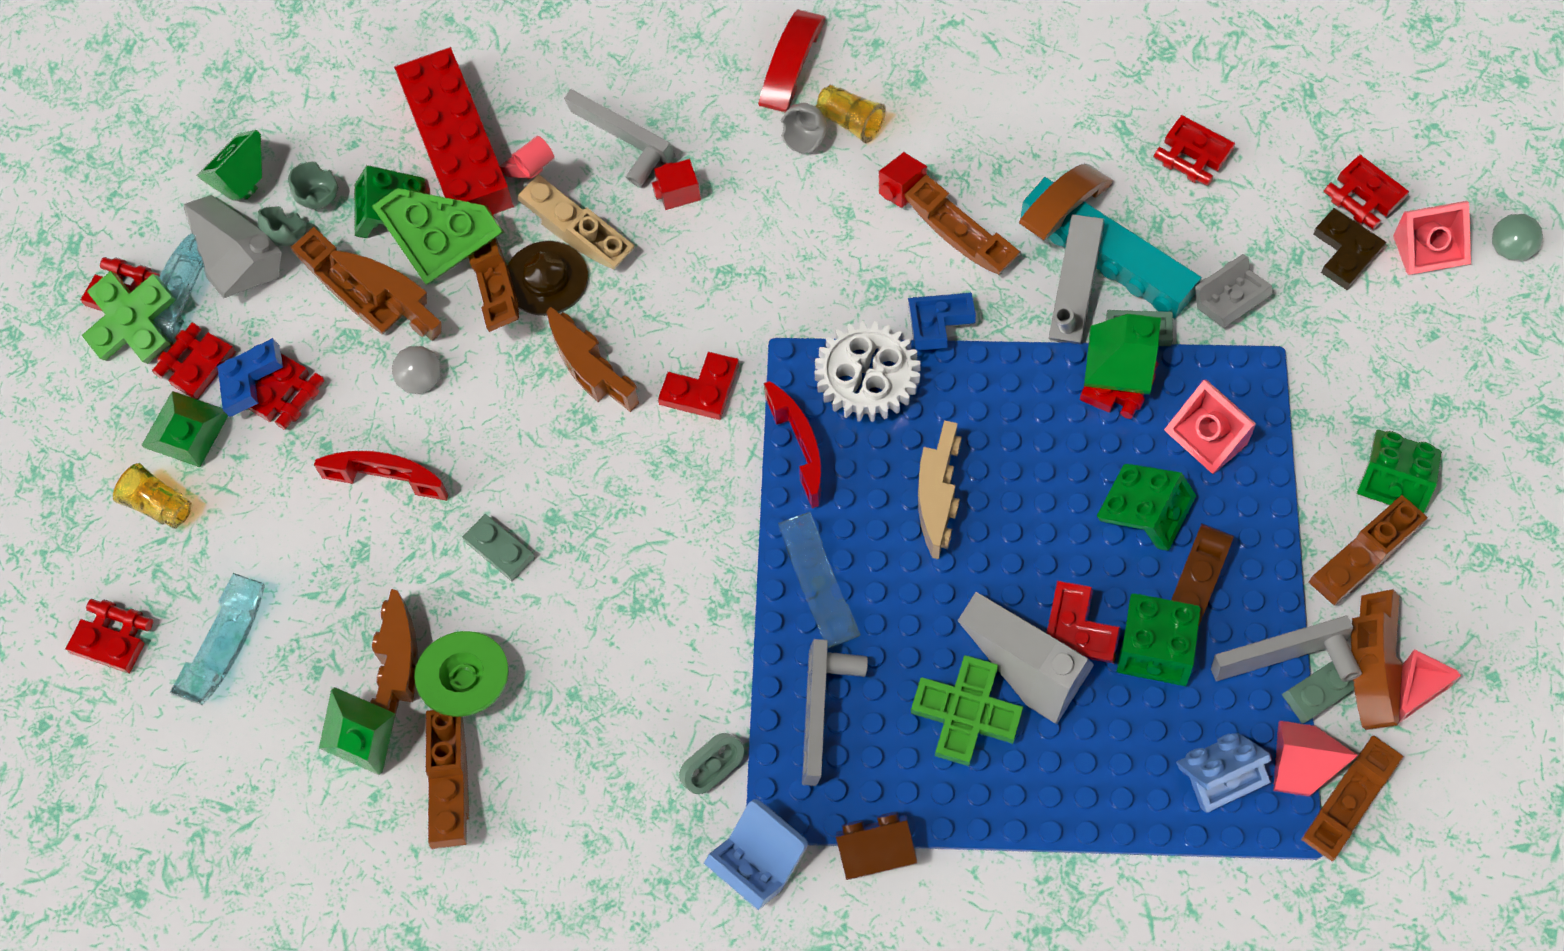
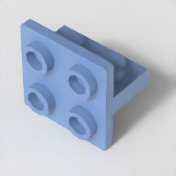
(1225, 770)

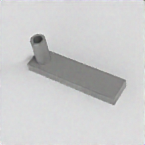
(653, 146)
(1076, 279)
(1326, 635)
(819, 664)

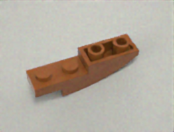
(379, 282)
(583, 360)
(1368, 550)
(398, 651)
(1375, 653)
(447, 780)

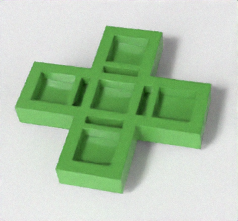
(129, 317)
(966, 710)

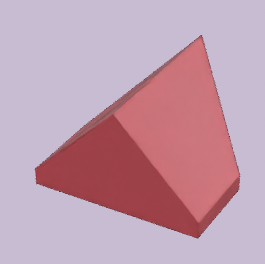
(1422, 682)
(1306, 758)

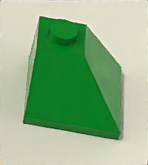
(236, 167)
(1123, 353)
(185, 429)
(357, 730)

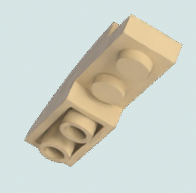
(574, 225)
(935, 490)

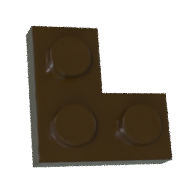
(1354, 246)

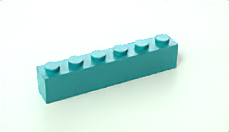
(1131, 260)

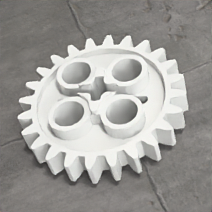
(894, 380)

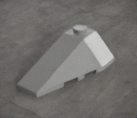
(231, 247)
(1032, 662)

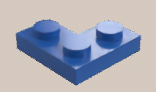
(933, 313)
(239, 375)

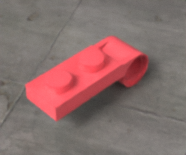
(528, 160)

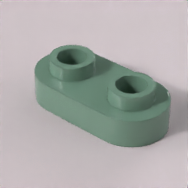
(711, 764)

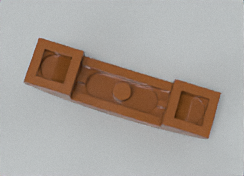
(1062, 198)
(958, 228)
(315, 252)
(495, 286)
(1351, 798)

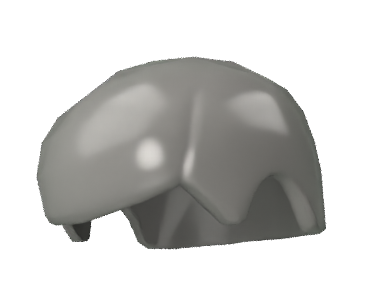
(803, 127)
(416, 369)

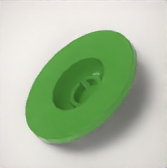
(461, 673)

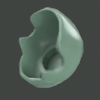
(312, 185)
(280, 228)
(1517, 237)

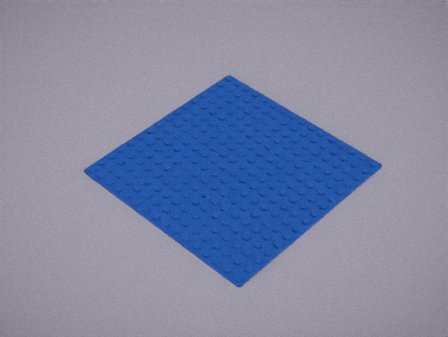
(1026, 517)

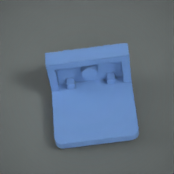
(758, 854)

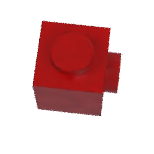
(899, 178)
(676, 184)

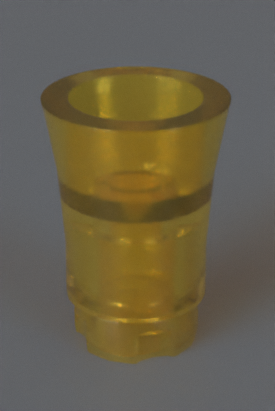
(852, 112)
(151, 496)

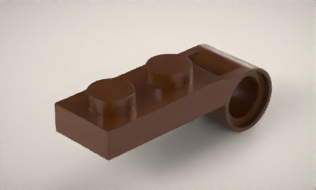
(1203, 567)

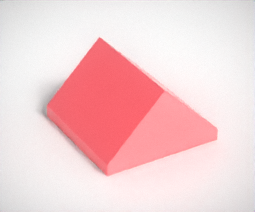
(1434, 237)
(1211, 427)

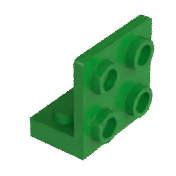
(371, 187)
(1400, 468)
(1149, 501)
(1159, 639)

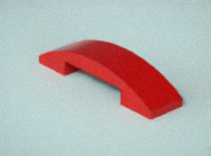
(789, 59)
(783, 410)
(345, 466)

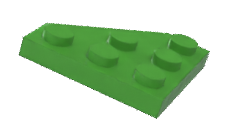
(436, 229)

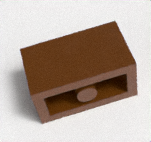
(876, 845)

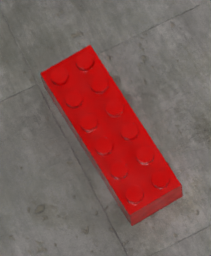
(453, 131)

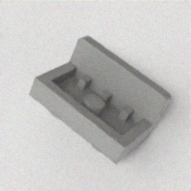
(1231, 292)

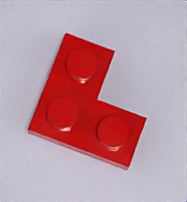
(703, 395)
(1070, 624)

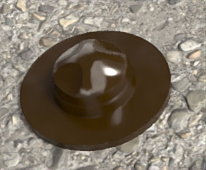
(548, 277)

